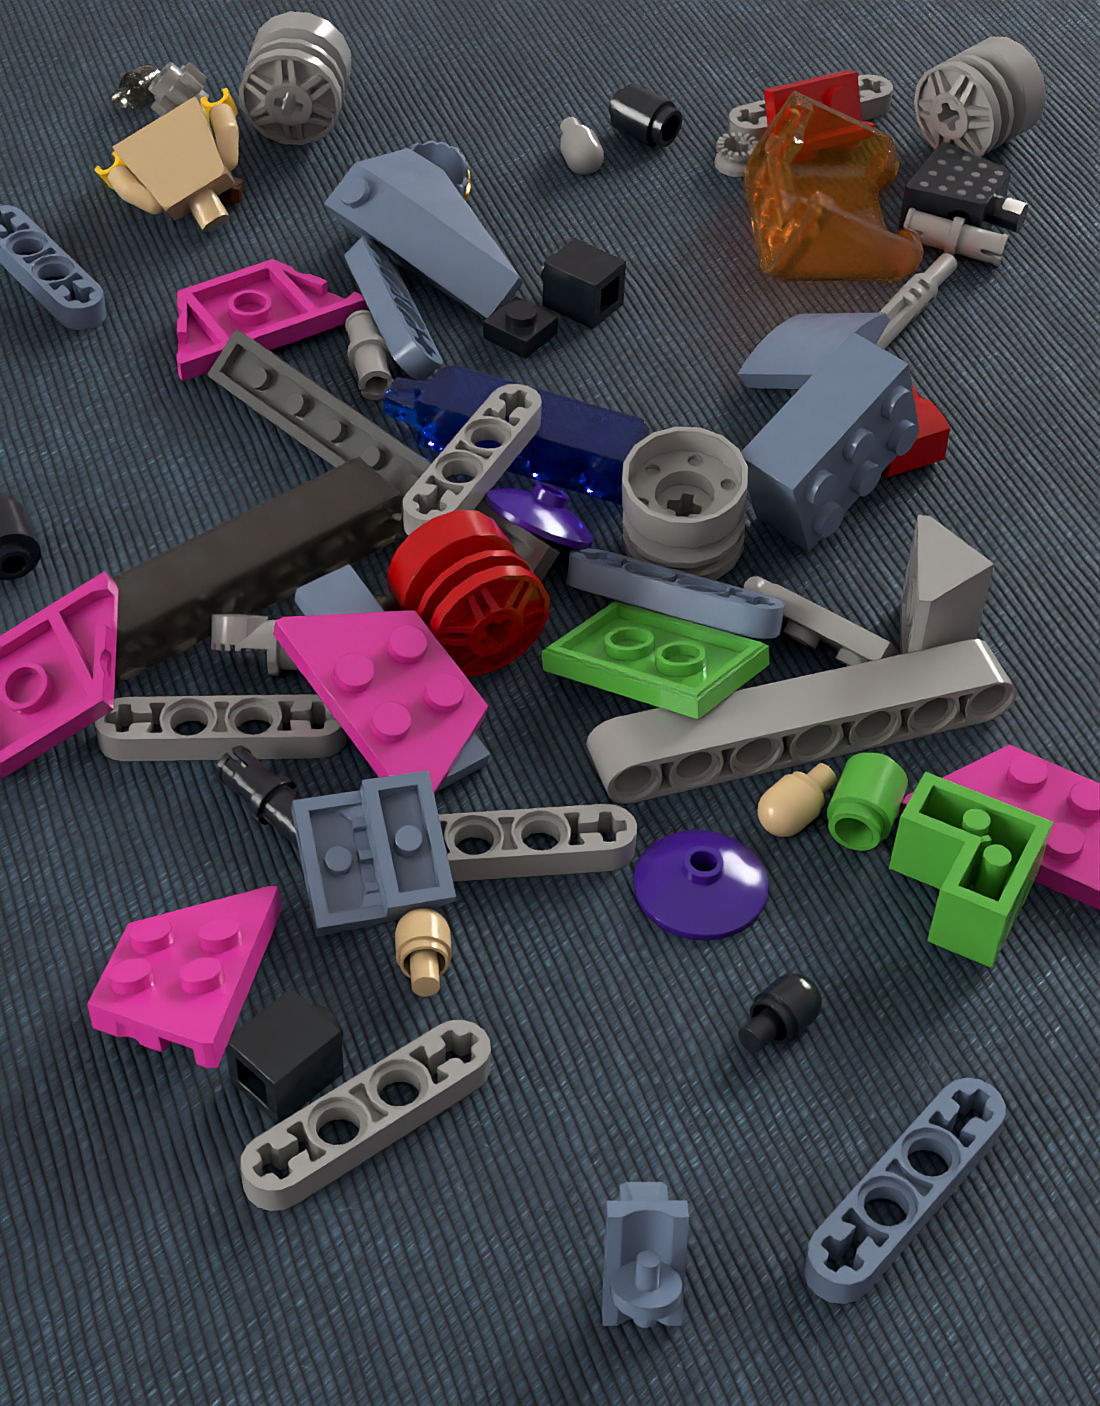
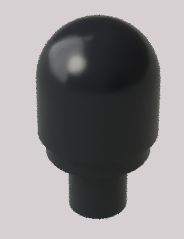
(781, 1012)

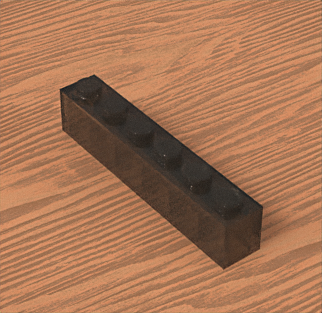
(251, 562)

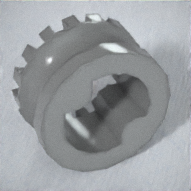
(734, 153)

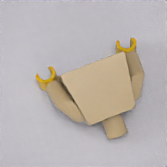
(180, 162)

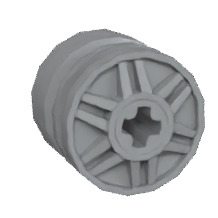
(295, 78)
(981, 96)
(685, 501)

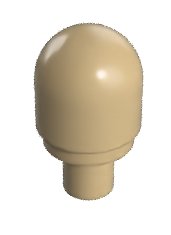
(795, 801)
(423, 949)

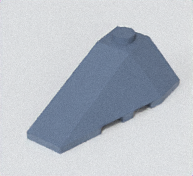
(425, 228)

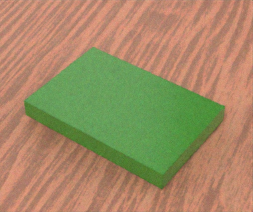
(656, 659)

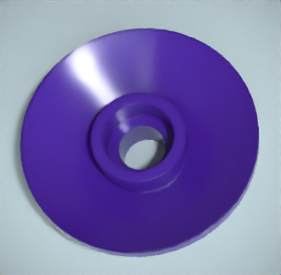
(541, 514)
(695, 902)

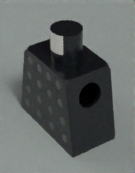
(966, 187)

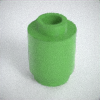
(866, 801)

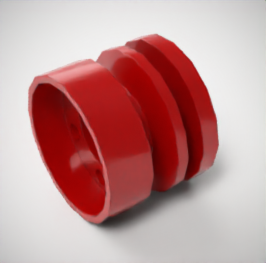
(470, 590)

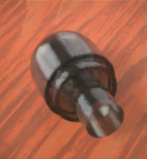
(134, 87)

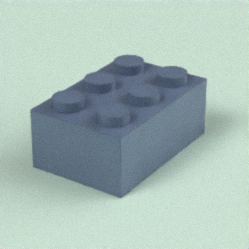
(831, 441)

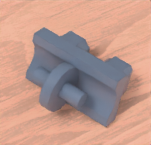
(644, 1256)

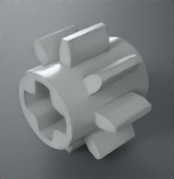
(176, 86)

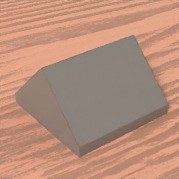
(941, 589)

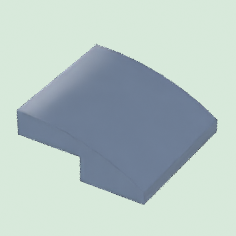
(802, 345)
(372, 853)

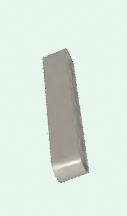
(801, 721)

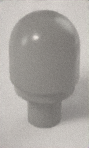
(580, 147)

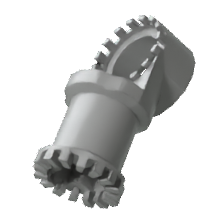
(250, 633)

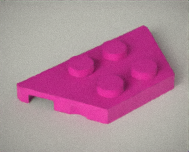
(261, 301)
(57, 672)
(387, 687)
(1055, 794)
(186, 974)

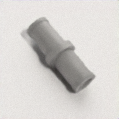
(957, 237)
(368, 355)

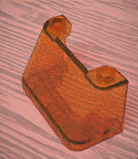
(817, 198)

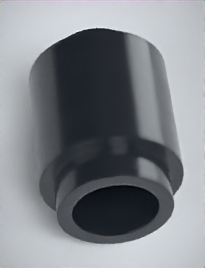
(645, 116)
(18, 542)

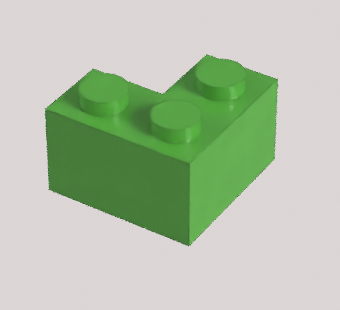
(977, 856)

